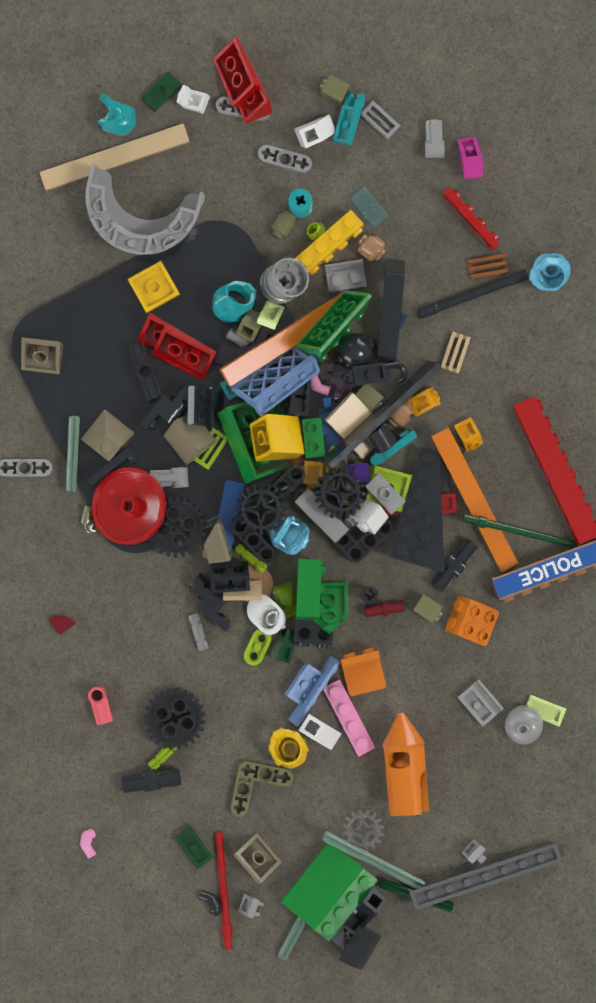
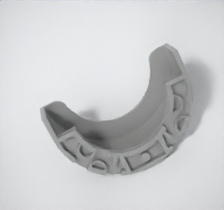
(131, 233)

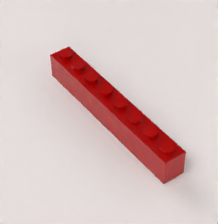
(556, 470)

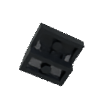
(204, 406)
(360, 947)

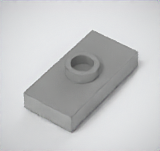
(385, 494)

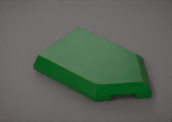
(335, 605)

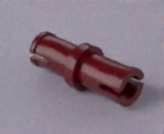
(384, 608)

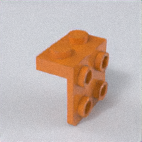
(472, 620)
(363, 672)

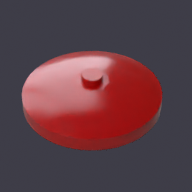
(129, 506)

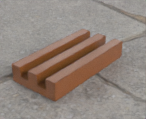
(486, 266)

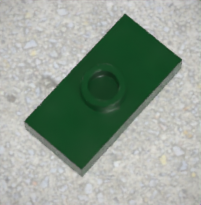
(161, 91)
(194, 847)

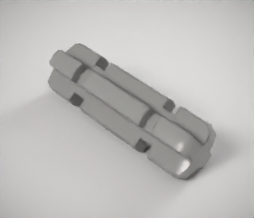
(198, 632)

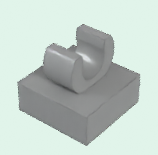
(474, 852)
(249, 906)

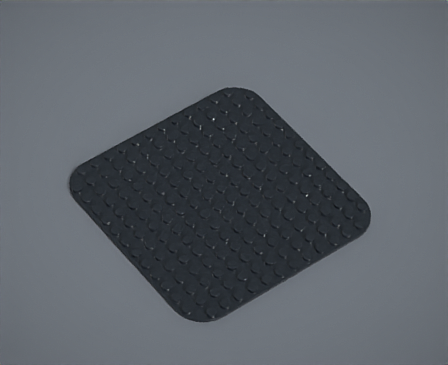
(99, 374)

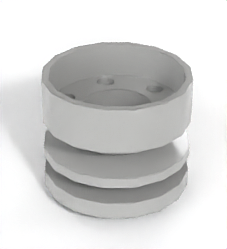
(284, 281)

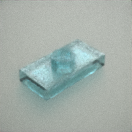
(369, 207)

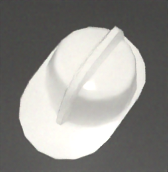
(266, 615)

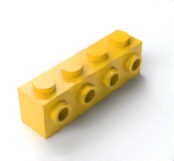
(329, 242)

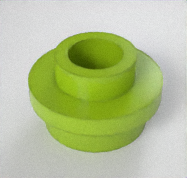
(315, 230)

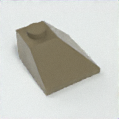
(107, 436)
(216, 546)

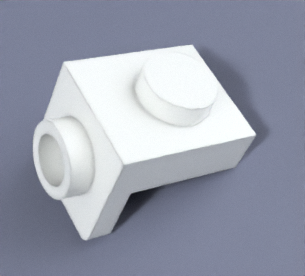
(192, 99)

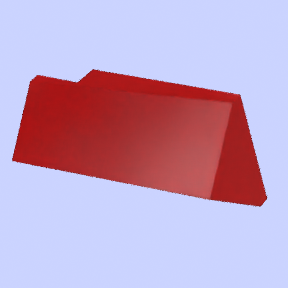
(242, 82)
(176, 347)

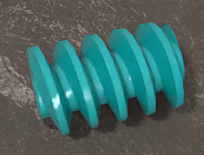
(299, 196)

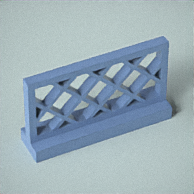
(282, 385)

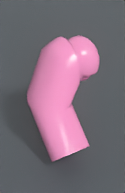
(318, 387)
(85, 843)

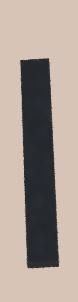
(383, 412)

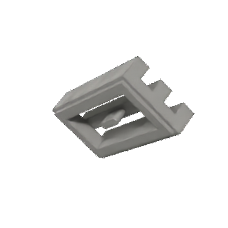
(374, 125)

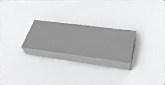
(332, 527)

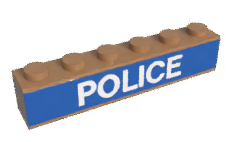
(545, 571)

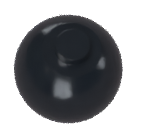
(354, 350)

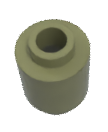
(283, 225)

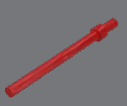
(226, 929)

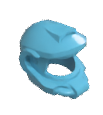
(550, 272)
(290, 536)

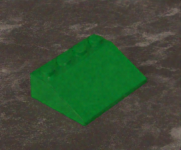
(333, 324)
(236, 426)
(329, 891)

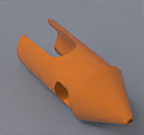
(405, 769)

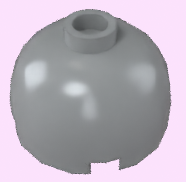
(523, 724)

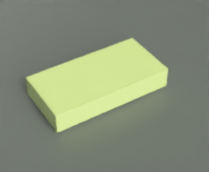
(270, 315)
(549, 712)

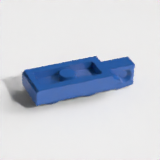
(330, 437)

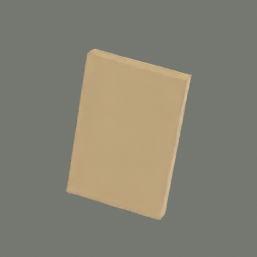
(347, 417)

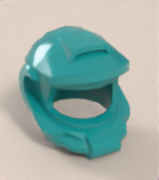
(119, 119)
(226, 307)

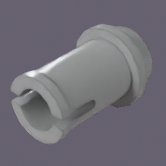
(243, 343)

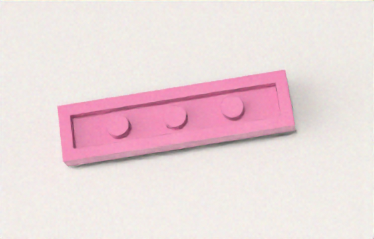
(349, 718)

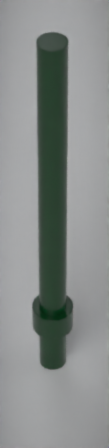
(482, 522)

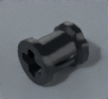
(364, 598)

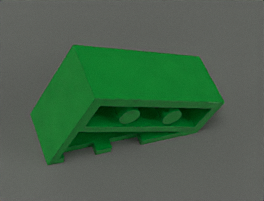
(310, 589)

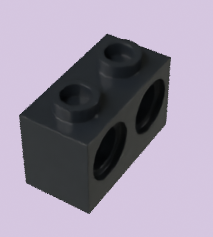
(298, 402)
(229, 577)
(314, 628)

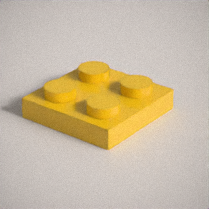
(153, 287)

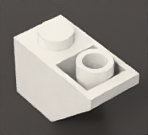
(315, 131)
(368, 518)
(319, 731)

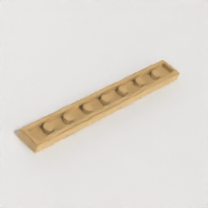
(115, 156)

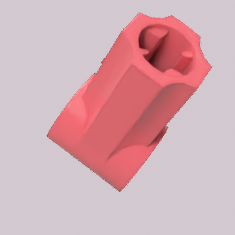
(100, 707)

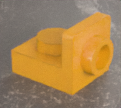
(425, 401)
(469, 434)
(313, 471)

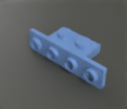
(307, 687)

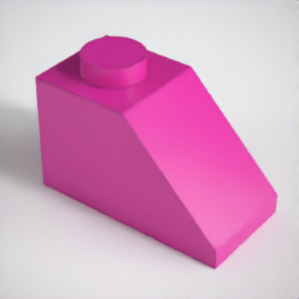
(470, 157)

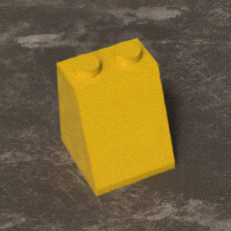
(277, 437)

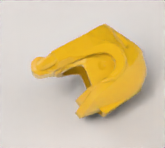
(288, 748)

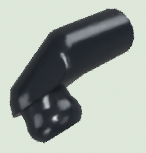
(213, 902)

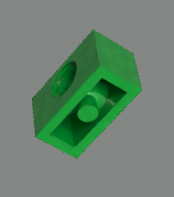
(313, 438)

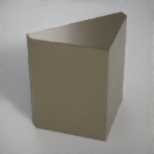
(41, 355)
(188, 440)
(257, 858)

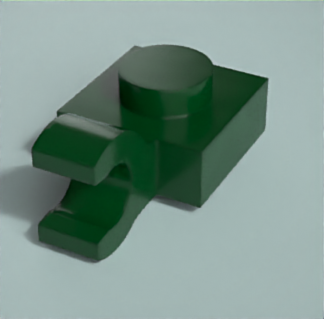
(283, 649)

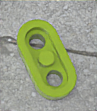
(257, 647)

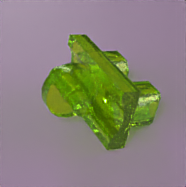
(286, 598)

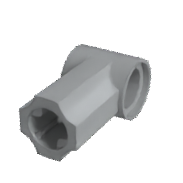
(434, 144)
(172, 478)

